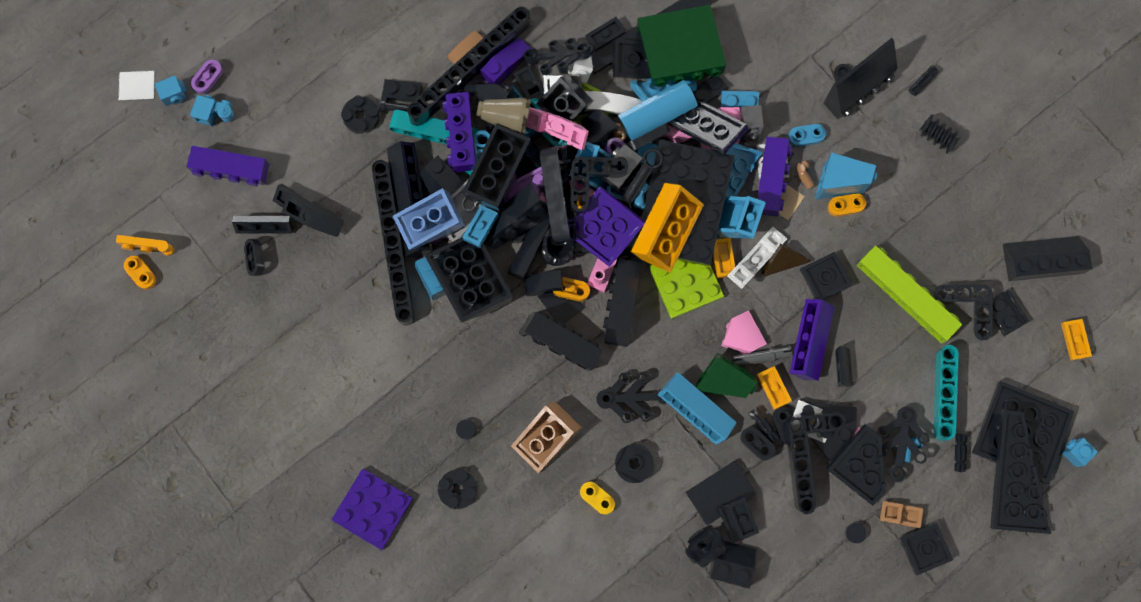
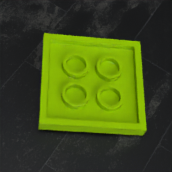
(686, 287)

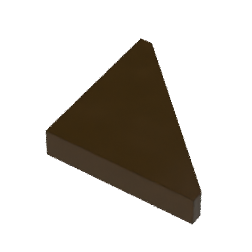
(784, 259)

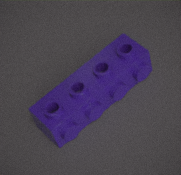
(460, 132)
(227, 165)
(772, 175)
(812, 339)

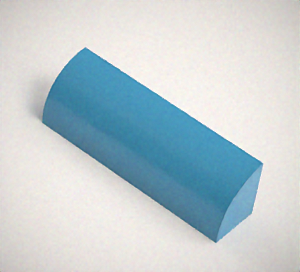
(658, 110)
(697, 408)

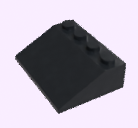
(862, 80)
(469, 279)

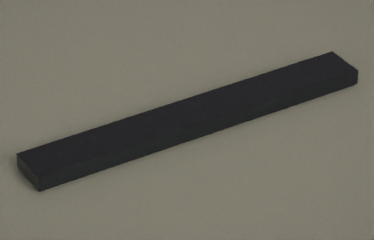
(604, 56)

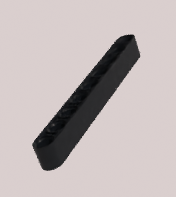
(468, 73)
(396, 250)

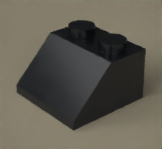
(734, 566)

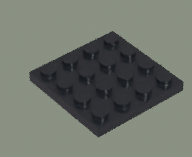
(1045, 423)

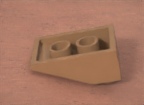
(546, 436)

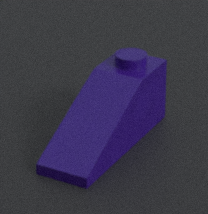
(504, 62)

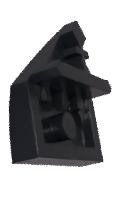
(598, 126)

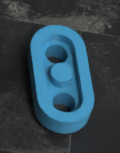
(807, 135)

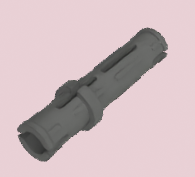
(762, 356)

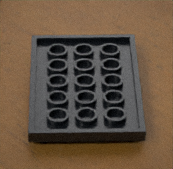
(704, 176)

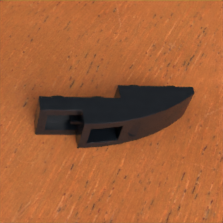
(306, 212)

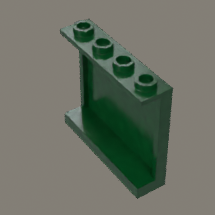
(681, 45)

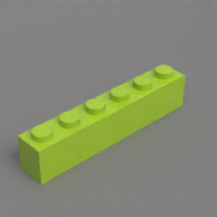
(909, 295)

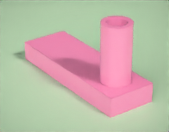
(601, 275)

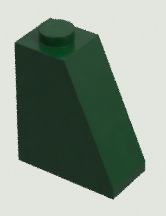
(726, 378)

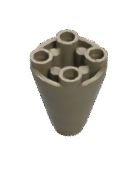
(506, 112)

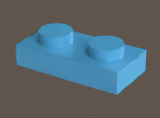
(739, 98)
(480, 226)

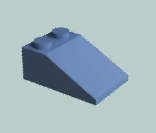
(429, 219)

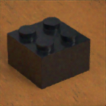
(565, 99)

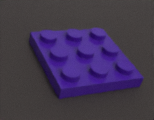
(606, 226)
(372, 509)

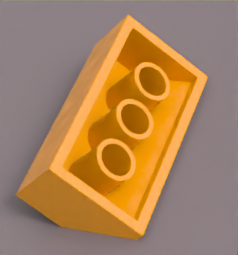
(667, 227)

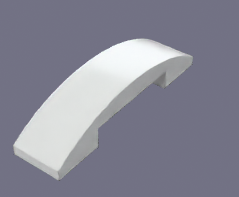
(611, 102)
(757, 257)

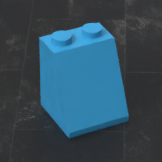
(844, 177)

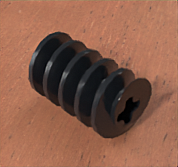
(939, 133)

